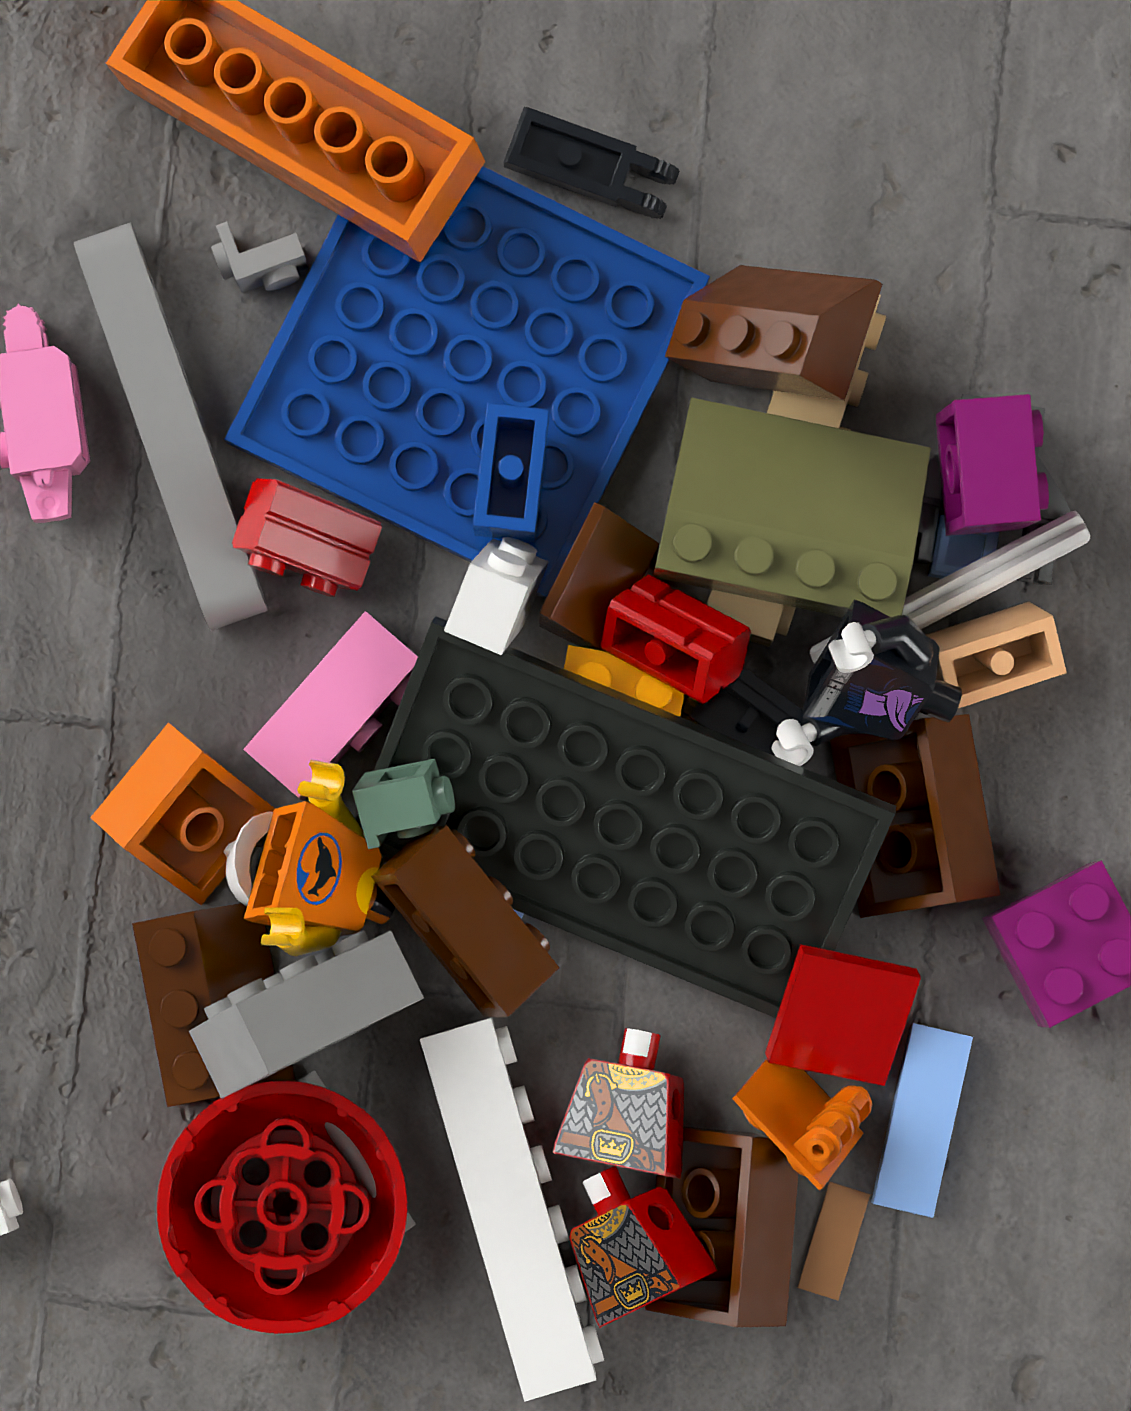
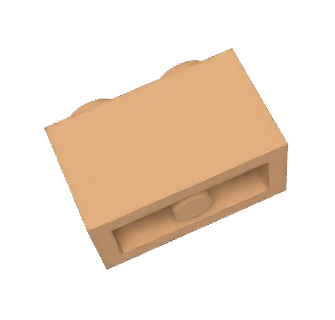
(999, 652)

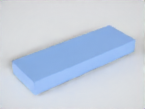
(921, 1120)

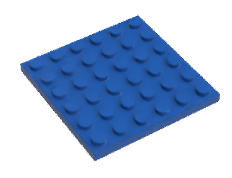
(394, 360)

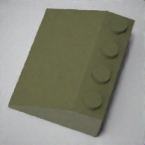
(792, 511)

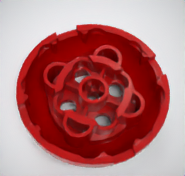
(208, 1200)

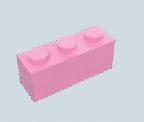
(335, 704)

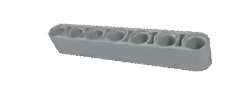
(170, 425)

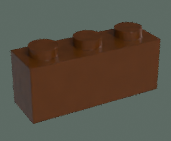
(467, 921)

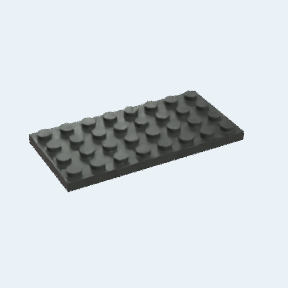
(636, 819)

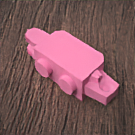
(41, 417)

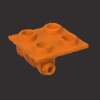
(803, 1119)

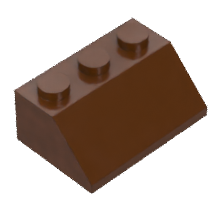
(776, 330)
(940, 831)
(186, 967)
(743, 1211)

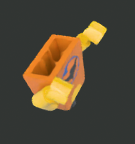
(316, 870)

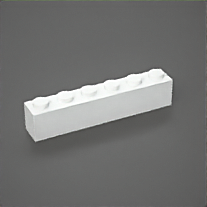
(509, 1208)

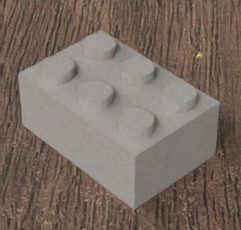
(303, 1010)

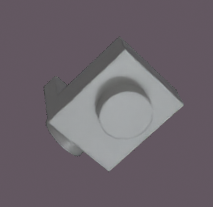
(269, 265)

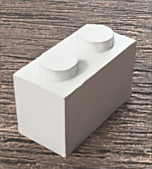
(497, 594)

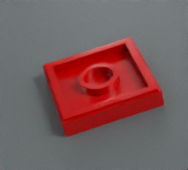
(842, 1015)

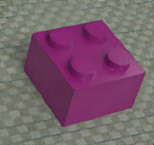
(990, 464)
(1066, 943)

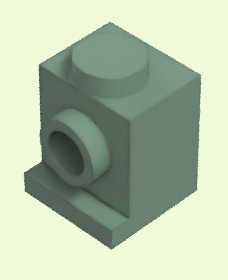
(402, 800)

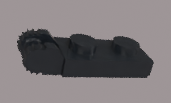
(585, 162)

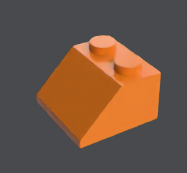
(179, 813)

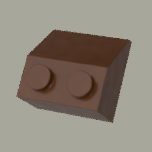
(600, 565)

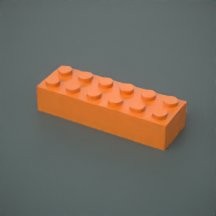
(300, 116)

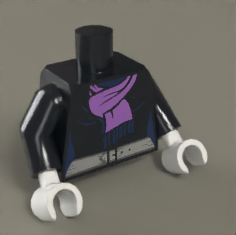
(868, 682)

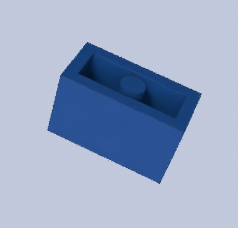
(511, 472)

